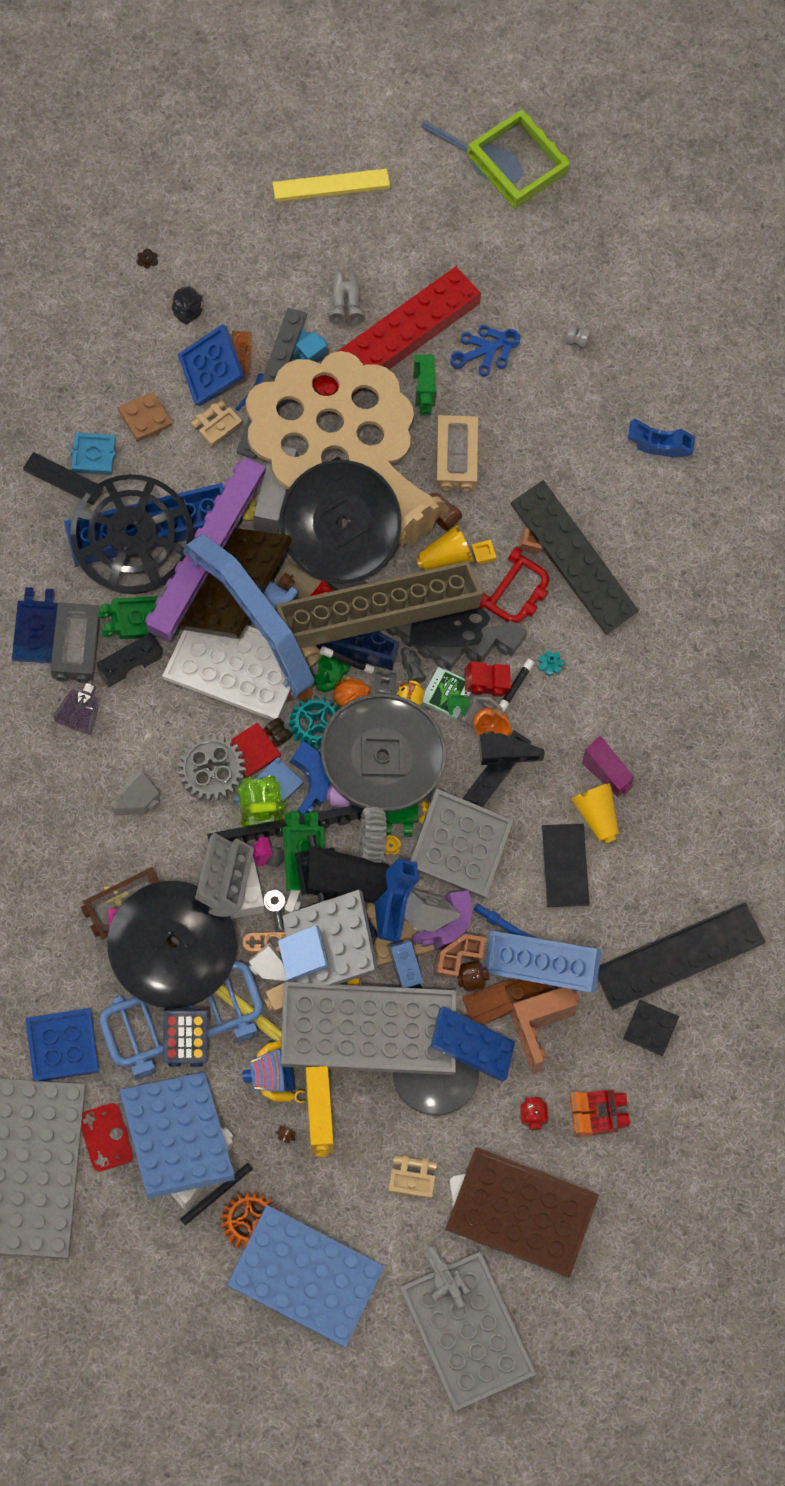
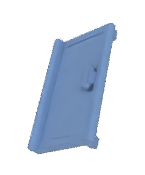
(287, 779)

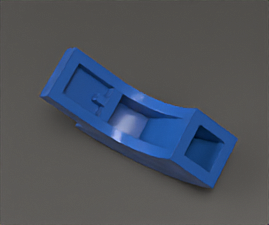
(662, 443)

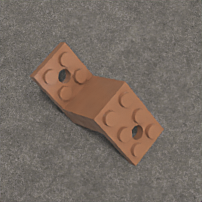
(538, 1012)

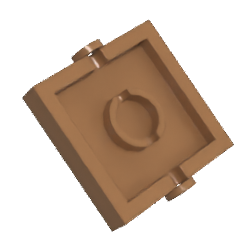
(145, 416)

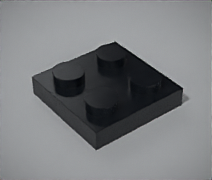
(651, 1027)

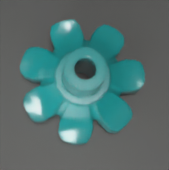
(550, 663)

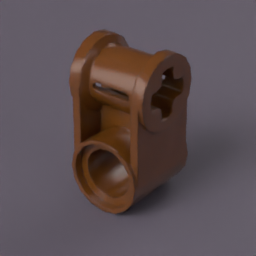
(452, 516)

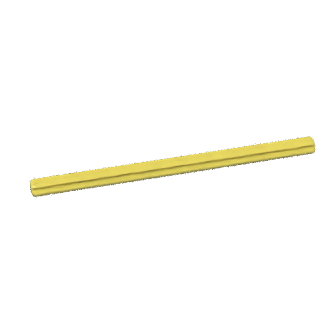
(262, 1022)

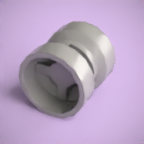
(577, 336)

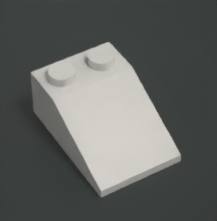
(252, 899)

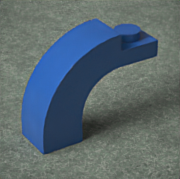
(310, 763)

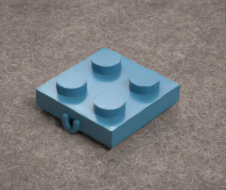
(93, 453)

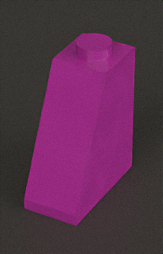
(607, 767)

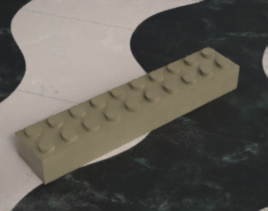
(381, 604)

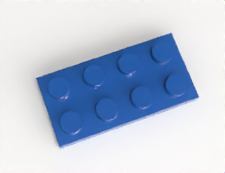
(472, 1044)

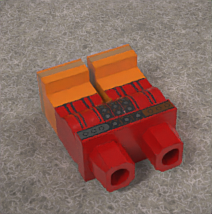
(597, 1113)

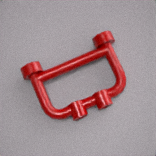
(529, 607)

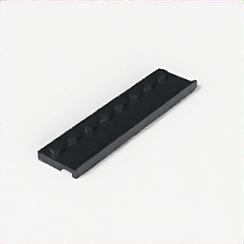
(679, 955)

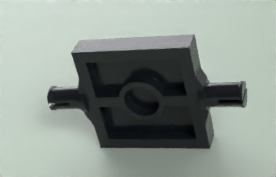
(302, 863)

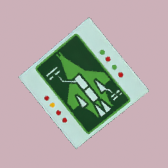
(439, 688)

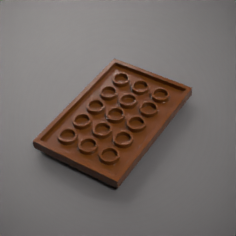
(522, 1212)

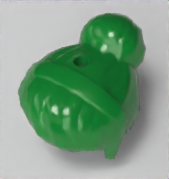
(329, 673)

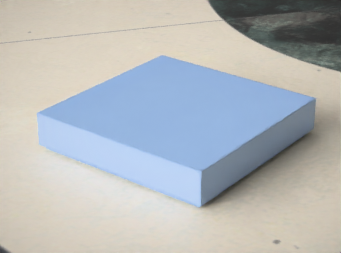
(303, 953)

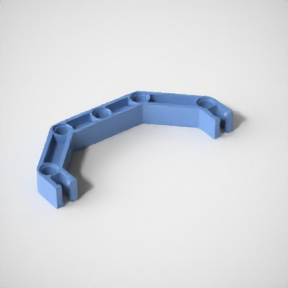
(258, 609)

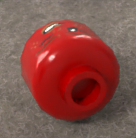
(534, 1113)

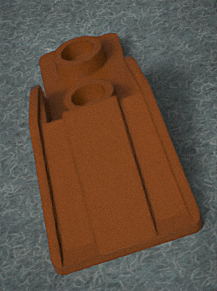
(498, 999)

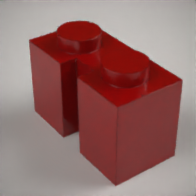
(487, 679)

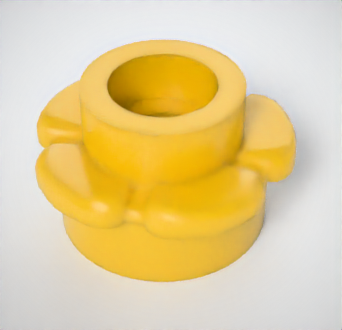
(396, 845)

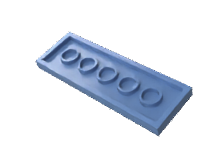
(543, 961)

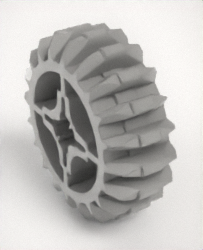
(372, 834)

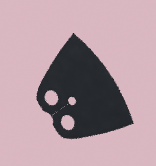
(443, 631)

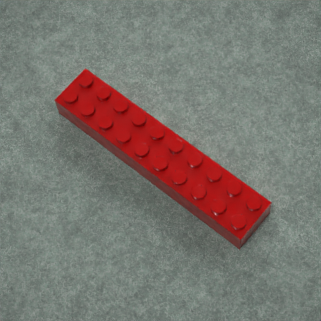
(409, 326)

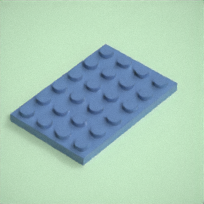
(176, 1135)
(305, 1276)

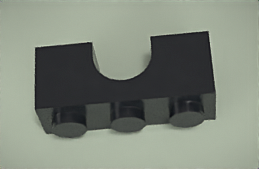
(140, 652)

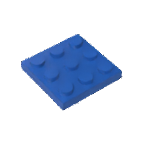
(211, 365)
(62, 1045)

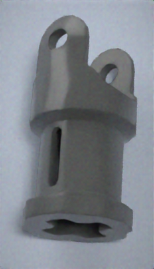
(412, 665)

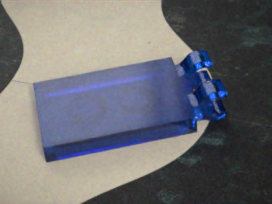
(35, 628)

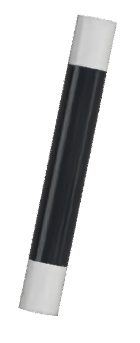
(347, 660)
(516, 684)

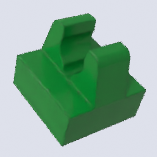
(457, 700)

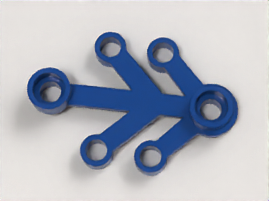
(486, 347)

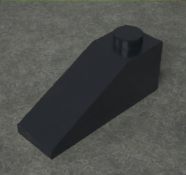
(505, 749)

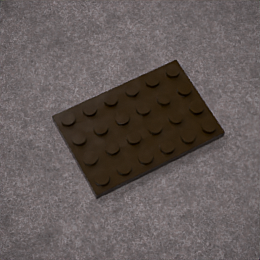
(214, 608)

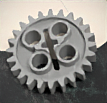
(209, 749)

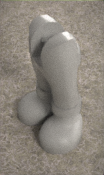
(351, 289)

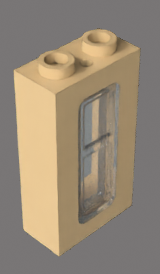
(457, 452)

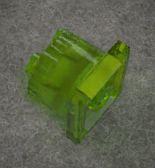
(260, 801)

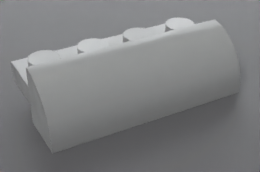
(224, 875)

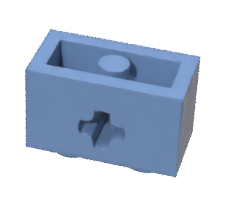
(405, 963)

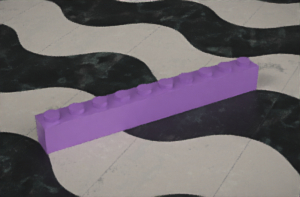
(218, 527)

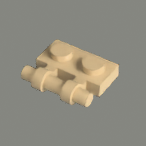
(220, 426)
(410, 1182)

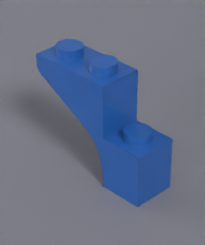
(392, 903)

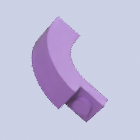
(452, 931)

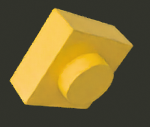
(483, 552)

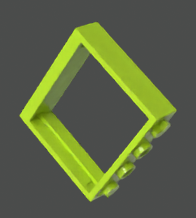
(497, 177)

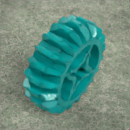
(303, 712)

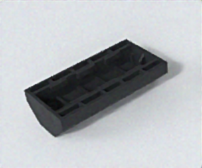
(345, 873)

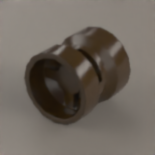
(277, 732)

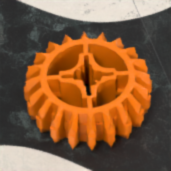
(240, 1222)

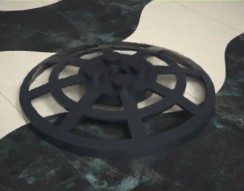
(126, 544)

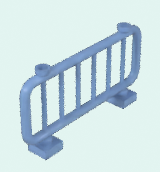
(142, 1066)

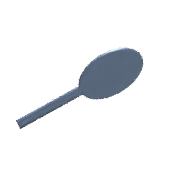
(501, 157)

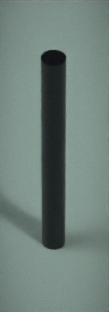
(218, 1192)

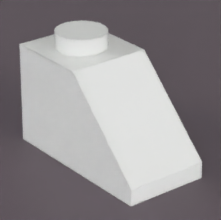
(268, 964)

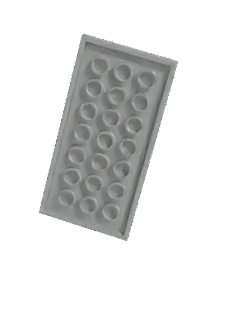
(363, 1028)
(38, 1166)

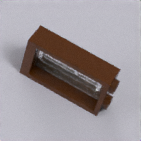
(112, 898)

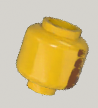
(411, 691)

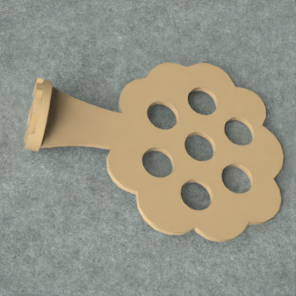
(391, 414)

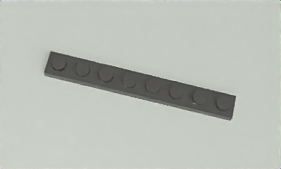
(281, 354)

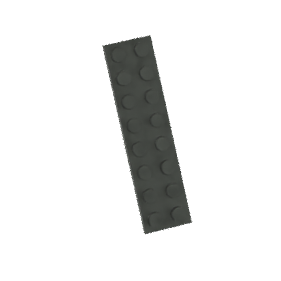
(574, 557)

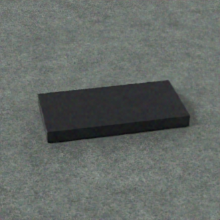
(565, 865)

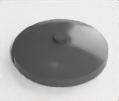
(437, 1093)

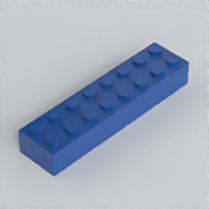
(197, 501)

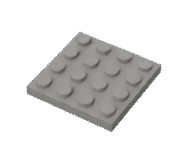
(460, 843)
(344, 937)

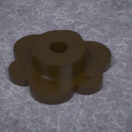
(147, 262)

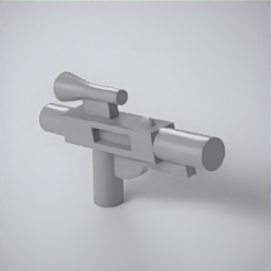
(444, 1280)

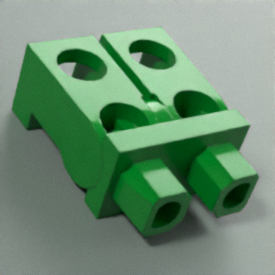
(425, 390)

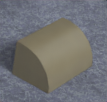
(303, 581)

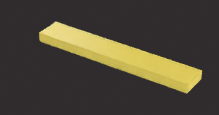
(331, 185)

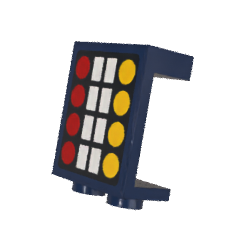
(185, 1036)

